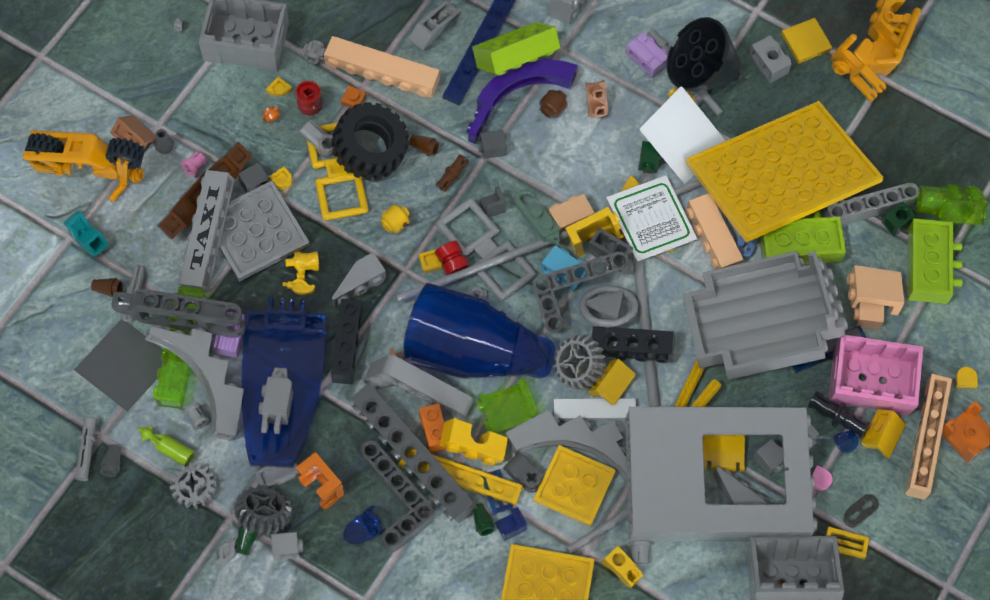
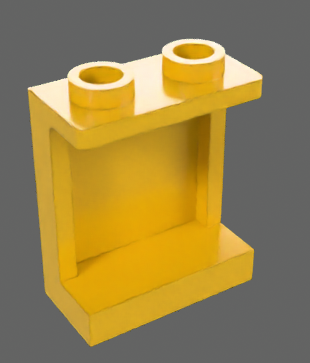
(585, 229)

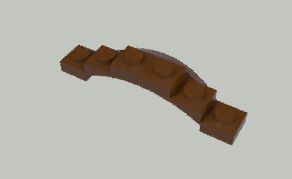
(182, 212)

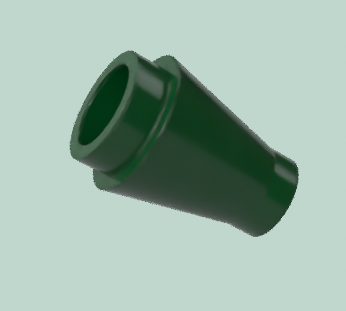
(483, 522)
(245, 540)

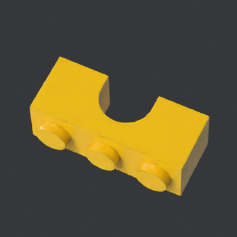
(457, 438)

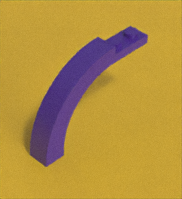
(530, 73)

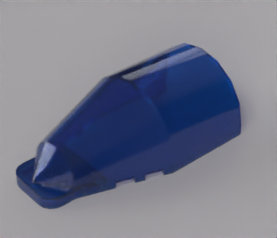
(471, 338)

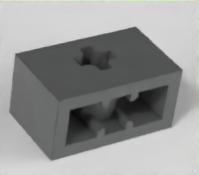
(605, 243)

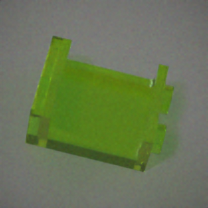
(507, 407)

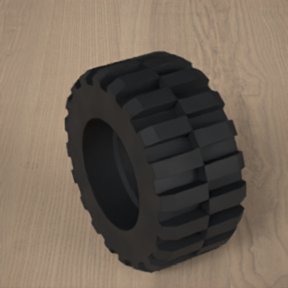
(383, 123)

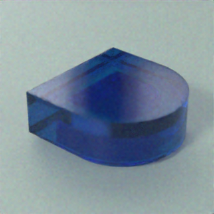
(846, 441)

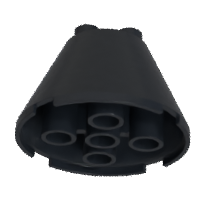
(703, 57)

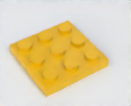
(574, 485)

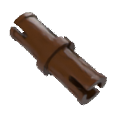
(452, 173)

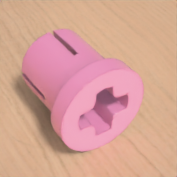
(194, 164)

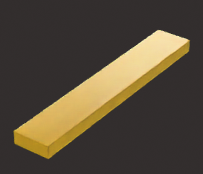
(471, 480)

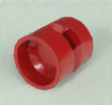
(309, 98)
(451, 257)

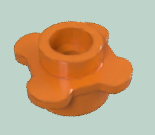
(271, 114)

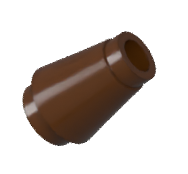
(426, 145)
(107, 286)

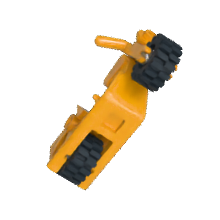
(110, 161)

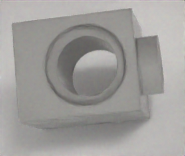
(286, 546)

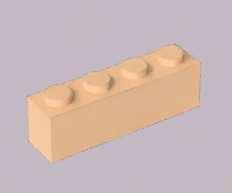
(713, 232)

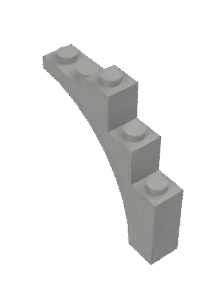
(211, 371)
(545, 432)

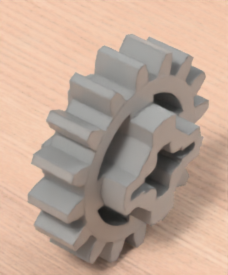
(183, 486)

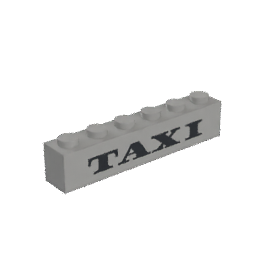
(206, 230)

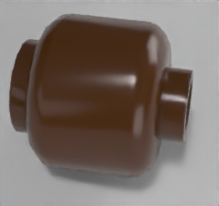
(553, 103)

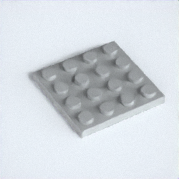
(259, 231)

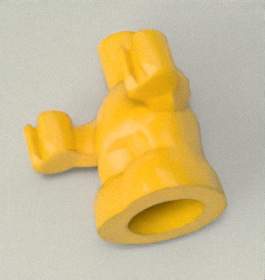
(303, 262)

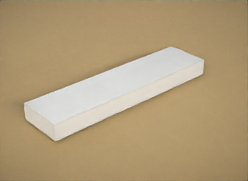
(592, 409)

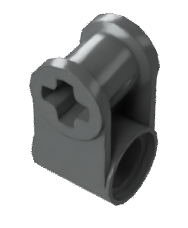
(521, 470)

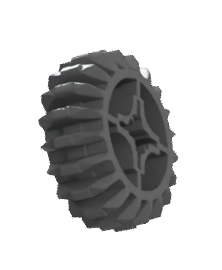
(262, 510)

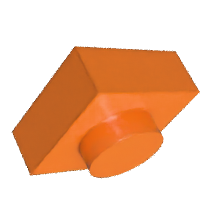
(352, 97)

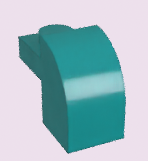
(85, 235)

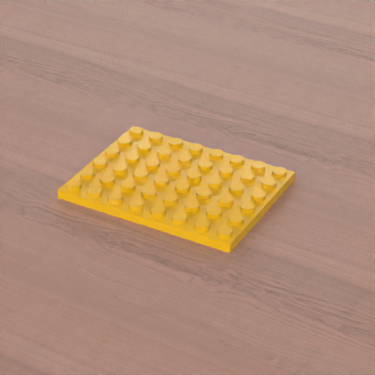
(783, 171)

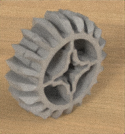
(570, 355)

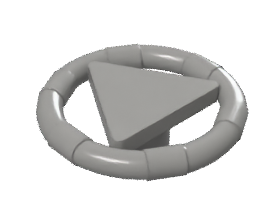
(608, 306)

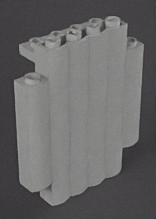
(765, 314)

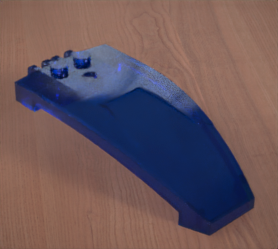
(281, 341)

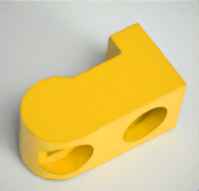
(623, 567)

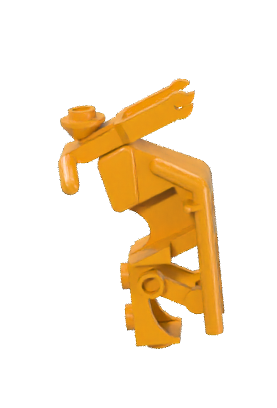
(876, 56)

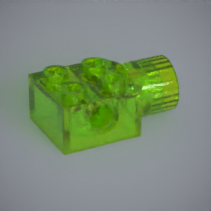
(953, 203)

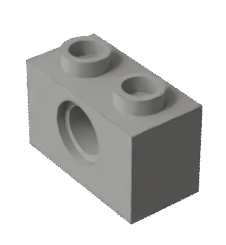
(770, 68)

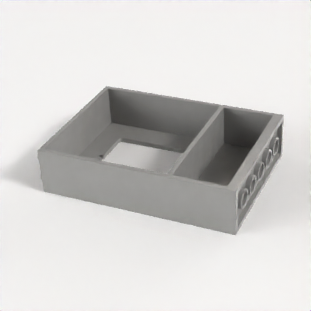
(668, 474)

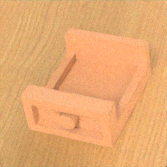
(876, 287)

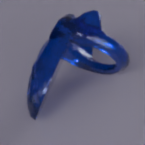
(363, 527)

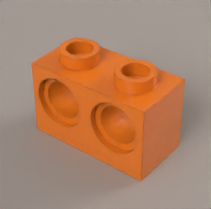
(432, 426)

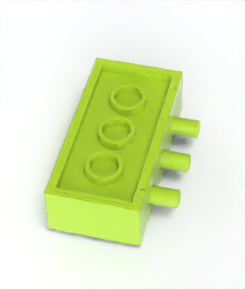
(516, 48)
(807, 236)
(931, 261)

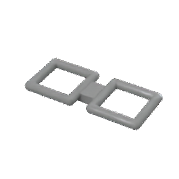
(486, 248)

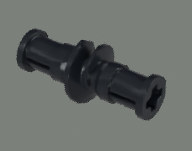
(839, 415)

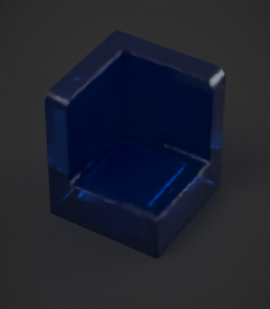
(511, 524)

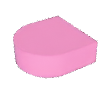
(822, 478)

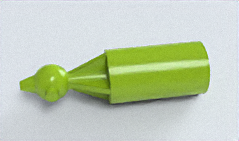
(168, 446)

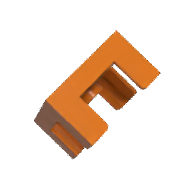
(968, 433)
(315, 468)

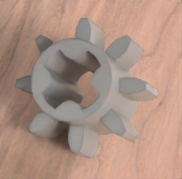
(314, 52)

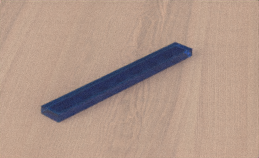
(467, 68)

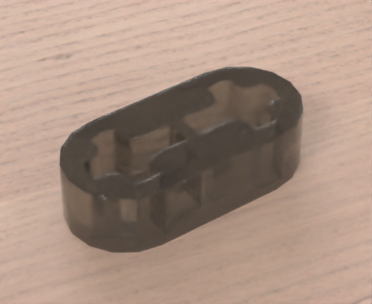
(863, 514)

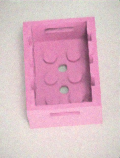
(875, 359)

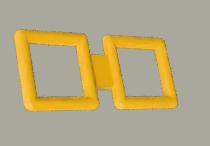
(335, 175)

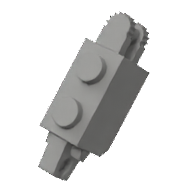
(277, 400)

